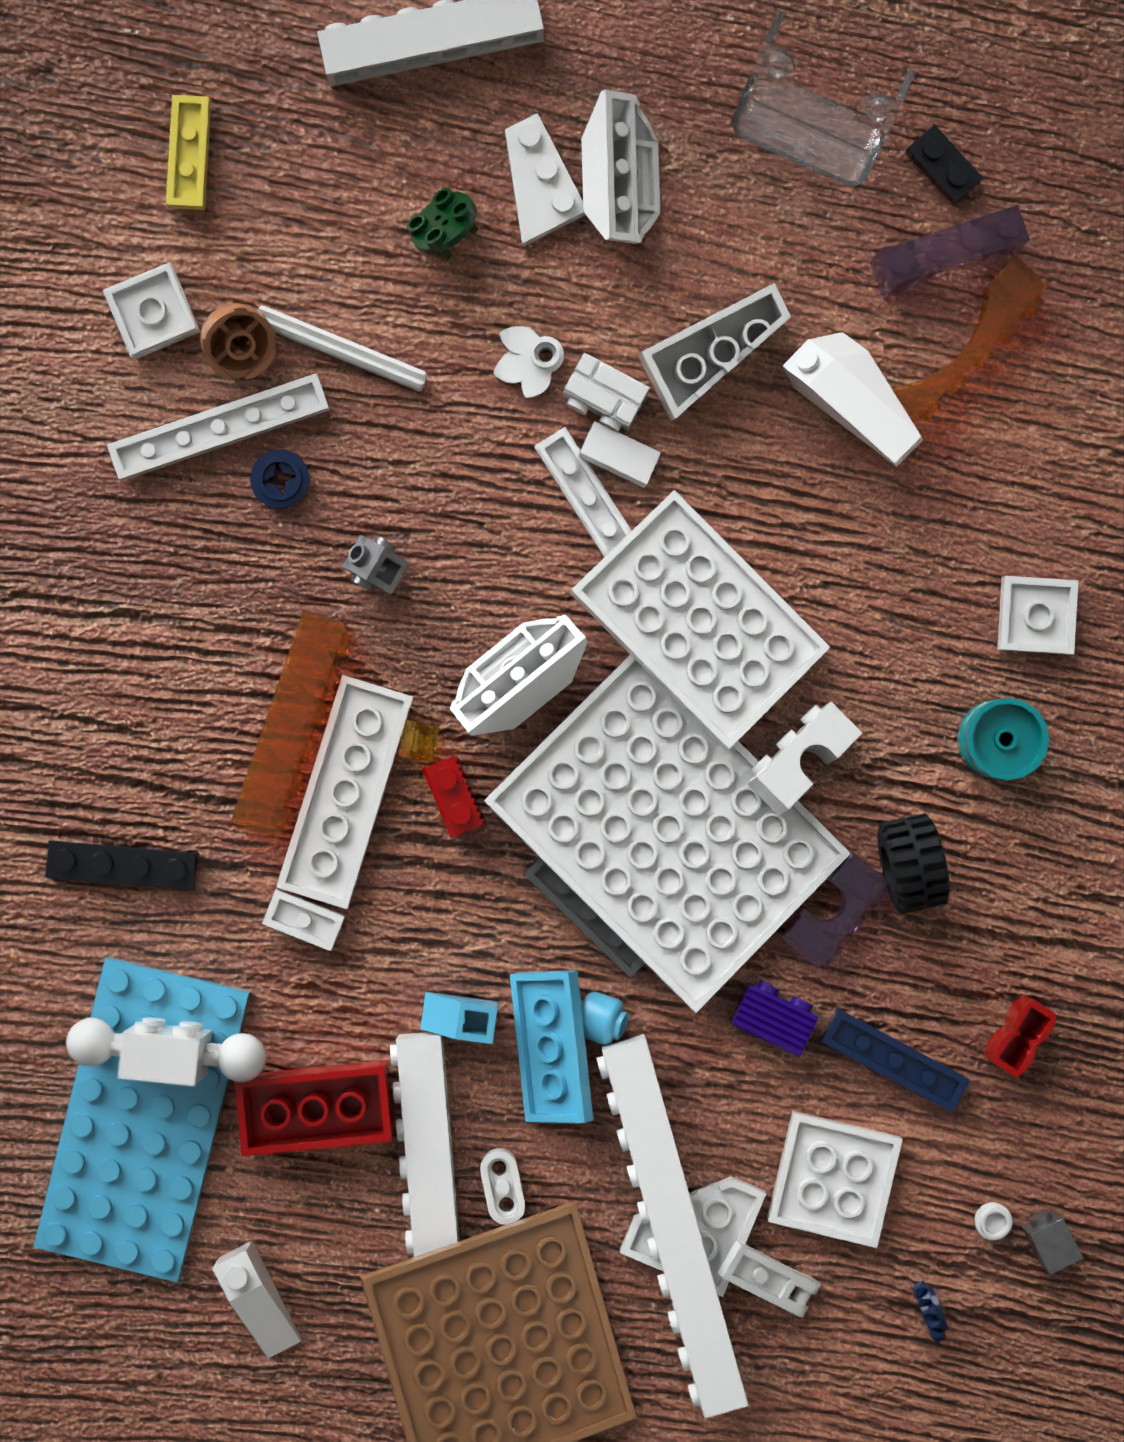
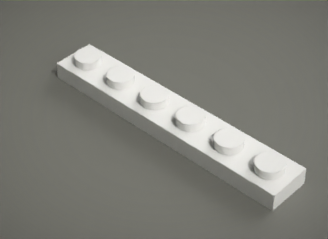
(218, 427)

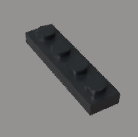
(121, 865)

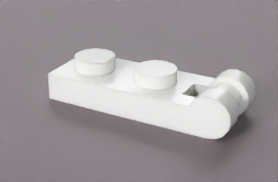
(768, 1278)

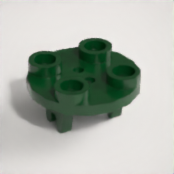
(443, 222)

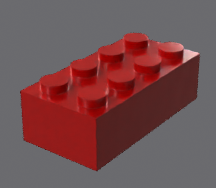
(315, 1108)

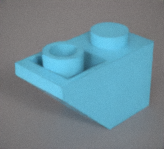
(460, 1017)

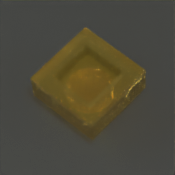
(418, 741)

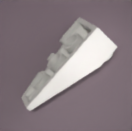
(852, 390)

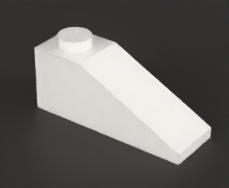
(256, 1299)

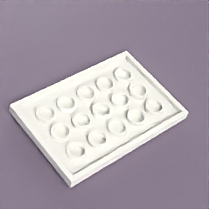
(699, 620)

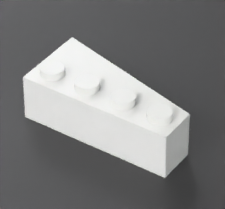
(702, 354)

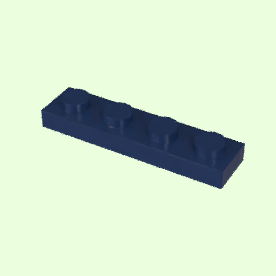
(894, 1060)

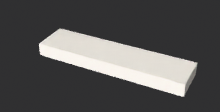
(583, 490)

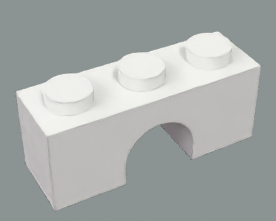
(780, 778)

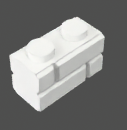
(605, 393)

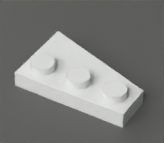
(541, 182)

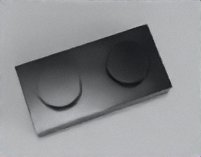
(944, 165)

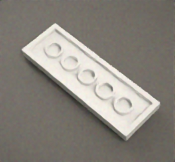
(345, 792)

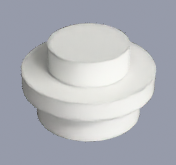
(993, 1221)

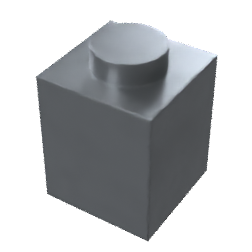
(1052, 1241)

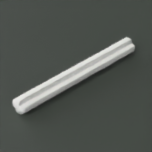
(345, 349)

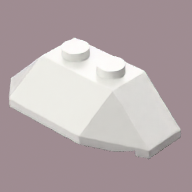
(620, 169)
(519, 675)

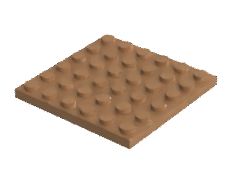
(501, 1337)

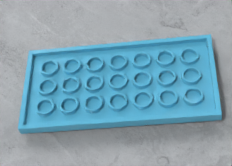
(138, 1148)

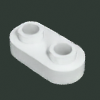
(502, 1185)

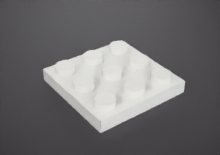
(834, 1179)

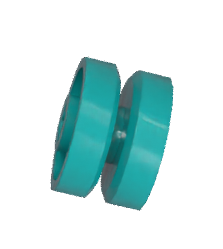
(1018, 755)

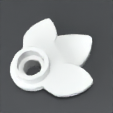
(522, 360)

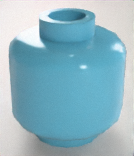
(603, 1018)

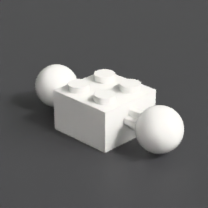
(165, 1052)

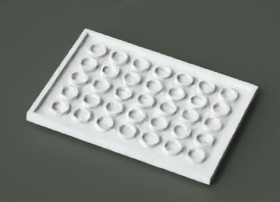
(664, 833)

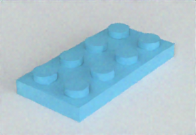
(551, 1046)

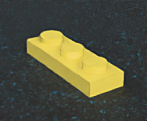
(188, 152)

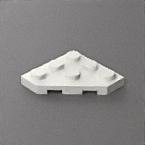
(723, 1214)

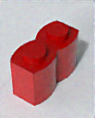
(1024, 1028)

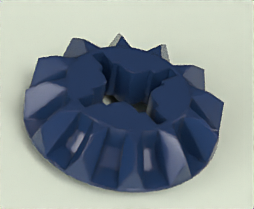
(265, 470)
(931, 1311)

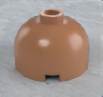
(238, 341)

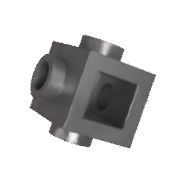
(375, 564)

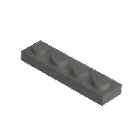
(583, 917)

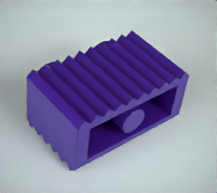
(774, 1018)

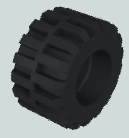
(913, 863)

